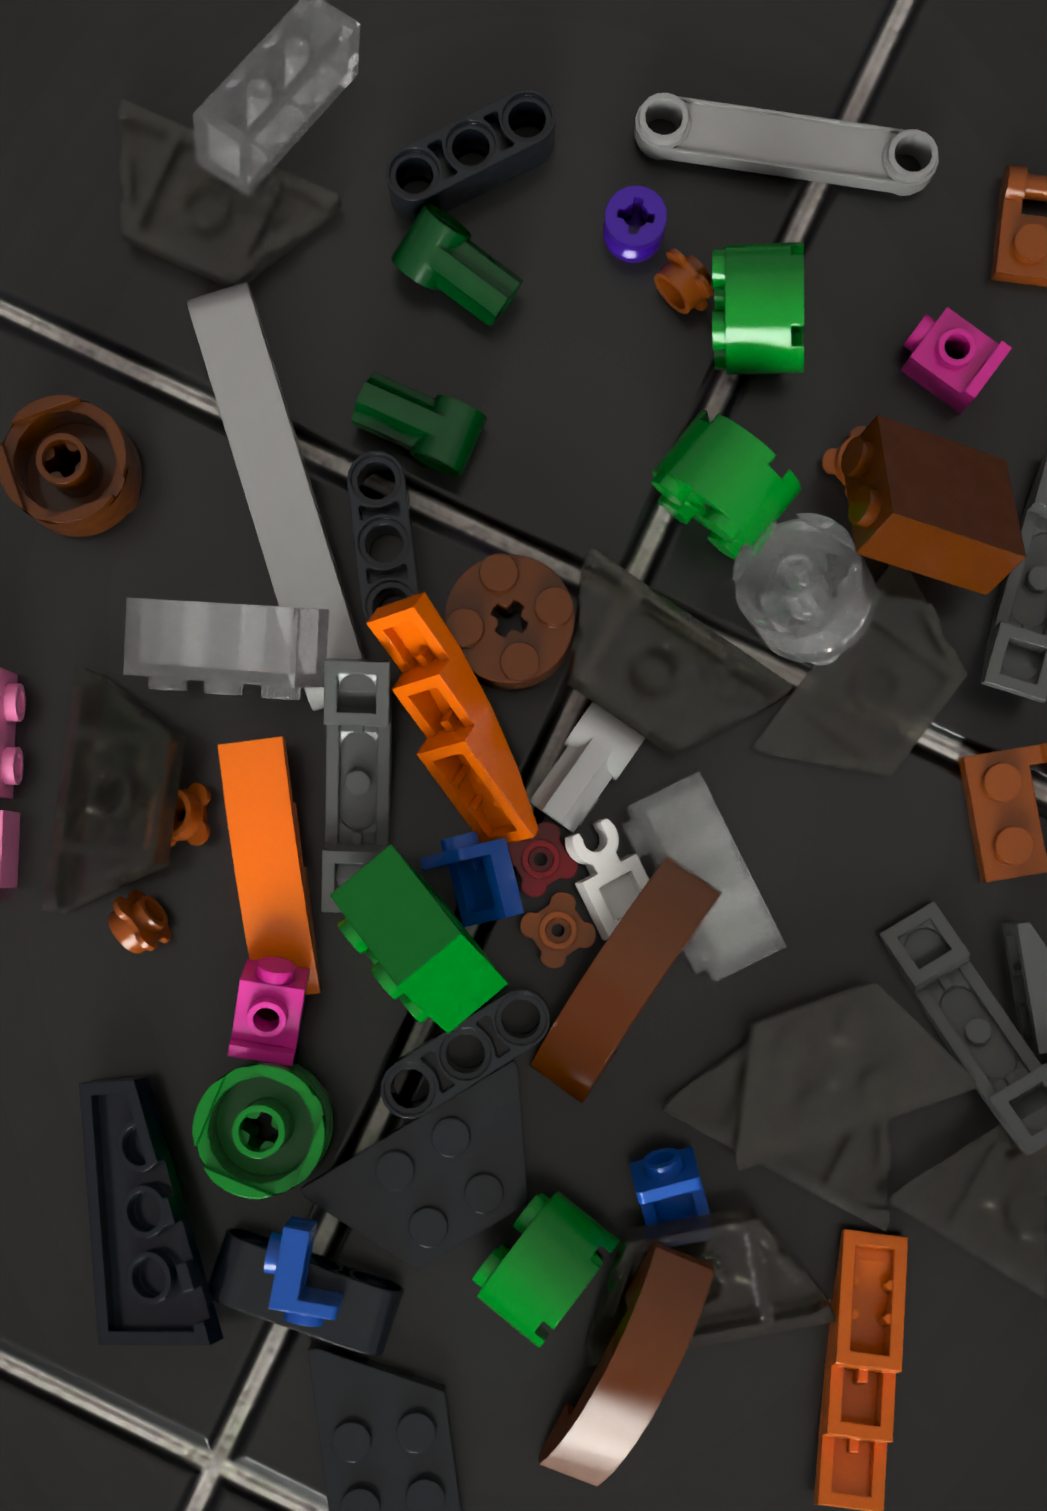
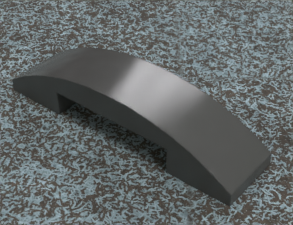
(1018, 632)
(356, 768)
(972, 1023)

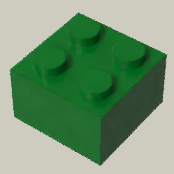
(415, 942)

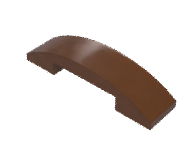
(624, 977)
(634, 1369)

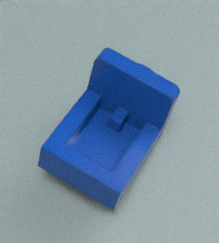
(480, 877)
(669, 1185)
(289, 1262)

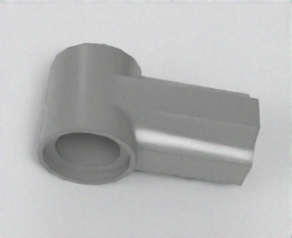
(594, 755)

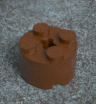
(39, 453)
(502, 586)

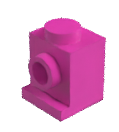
(947, 378)
(266, 1033)

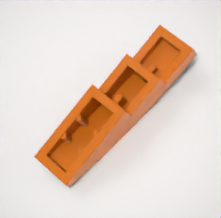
(464, 738)
(268, 854)
(861, 1371)

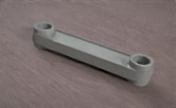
(786, 144)

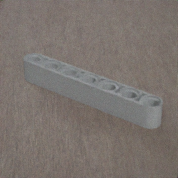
(271, 465)

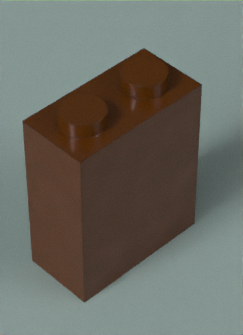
(931, 506)

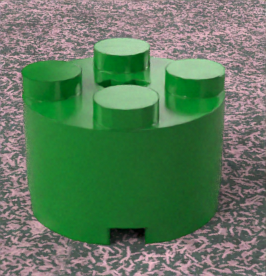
(763, 308)
(723, 482)
(229, 1139)
(544, 1267)

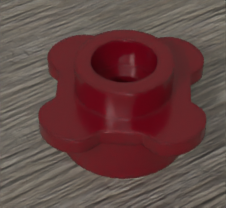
(558, 864)

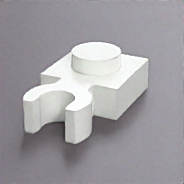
(611, 882)

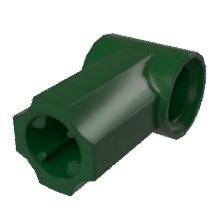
(442, 256)
(435, 429)

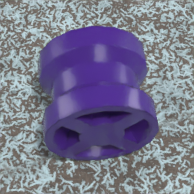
(632, 239)

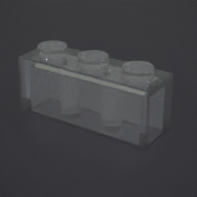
(276, 94)
(226, 646)
(690, 829)

